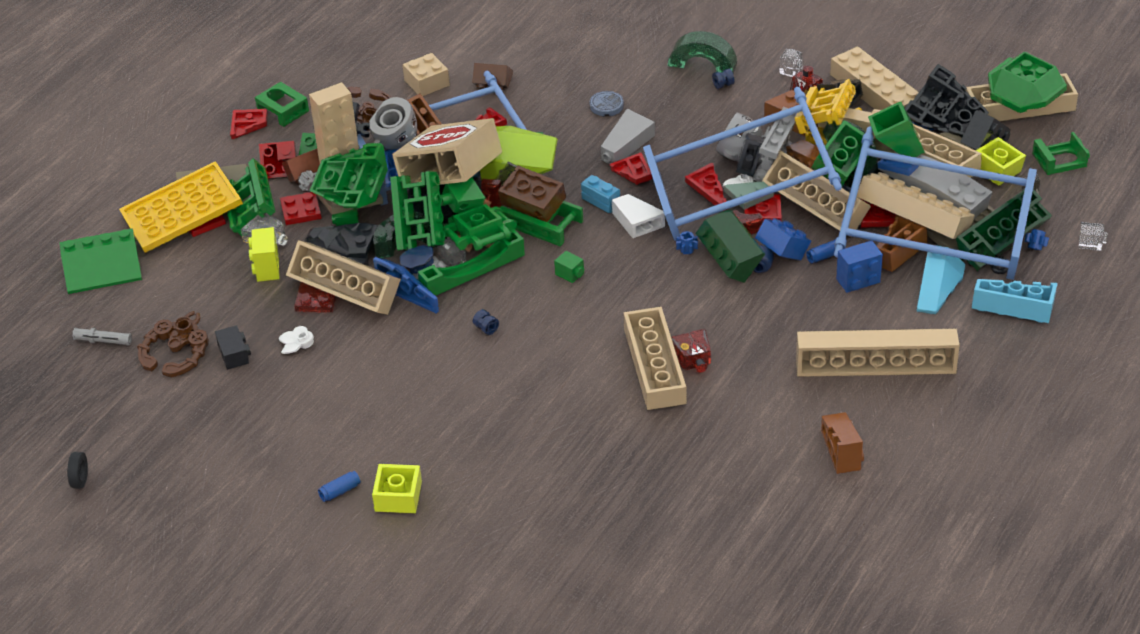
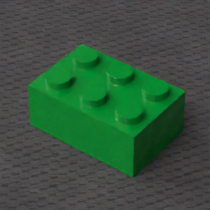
(843, 151)

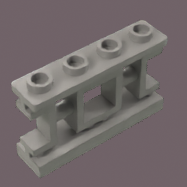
(775, 142)

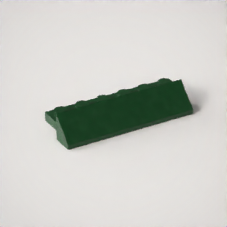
(997, 230)

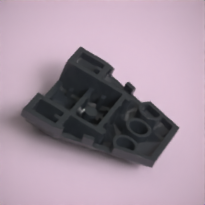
(944, 104)
(346, 240)

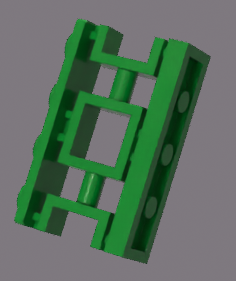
(260, 202)
(404, 210)

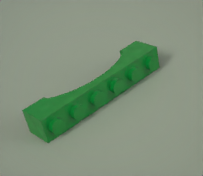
(500, 253)

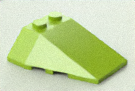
(524, 149)

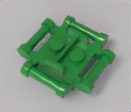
(479, 227)

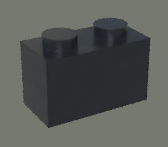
(749, 154)
(232, 347)

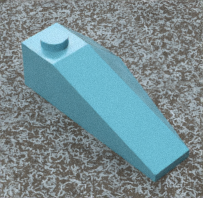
(938, 281)

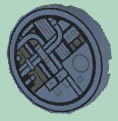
(606, 103)

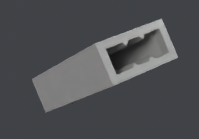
(627, 136)

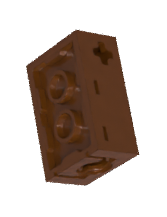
(532, 193)

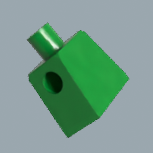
(462, 196)

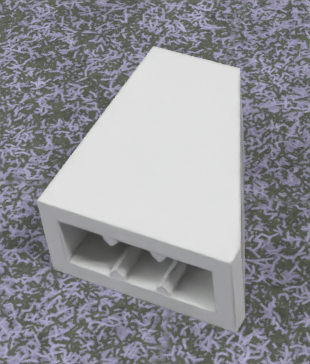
(637, 216)

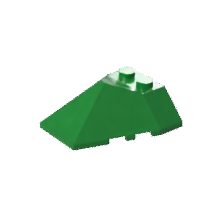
(352, 178)

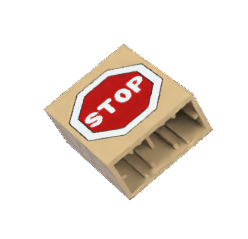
(451, 150)

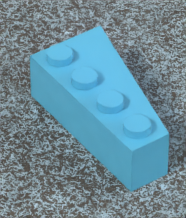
(1015, 299)

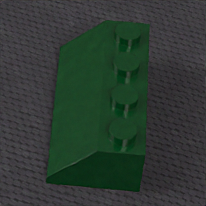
(730, 245)

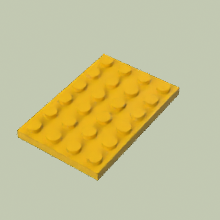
(180, 206)

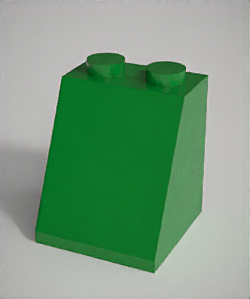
(896, 130)

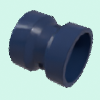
(723, 78)
(486, 322)

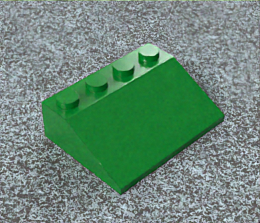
(100, 261)

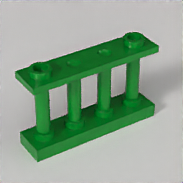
(545, 230)

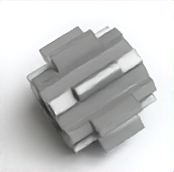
(306, 180)

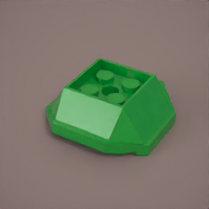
(1025, 83)

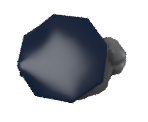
(419, 259)

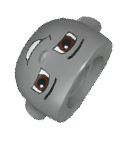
(394, 123)
(732, 146)

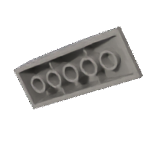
(947, 186)

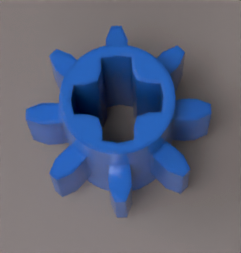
(1036, 239)
(687, 242)

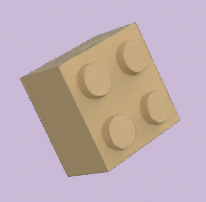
(426, 74)

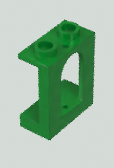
(287, 113)
(1045, 158)

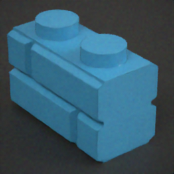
(599, 193)

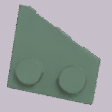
(742, 189)

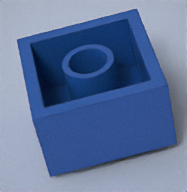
(783, 238)
(859, 266)

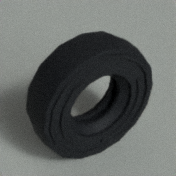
(77, 470)

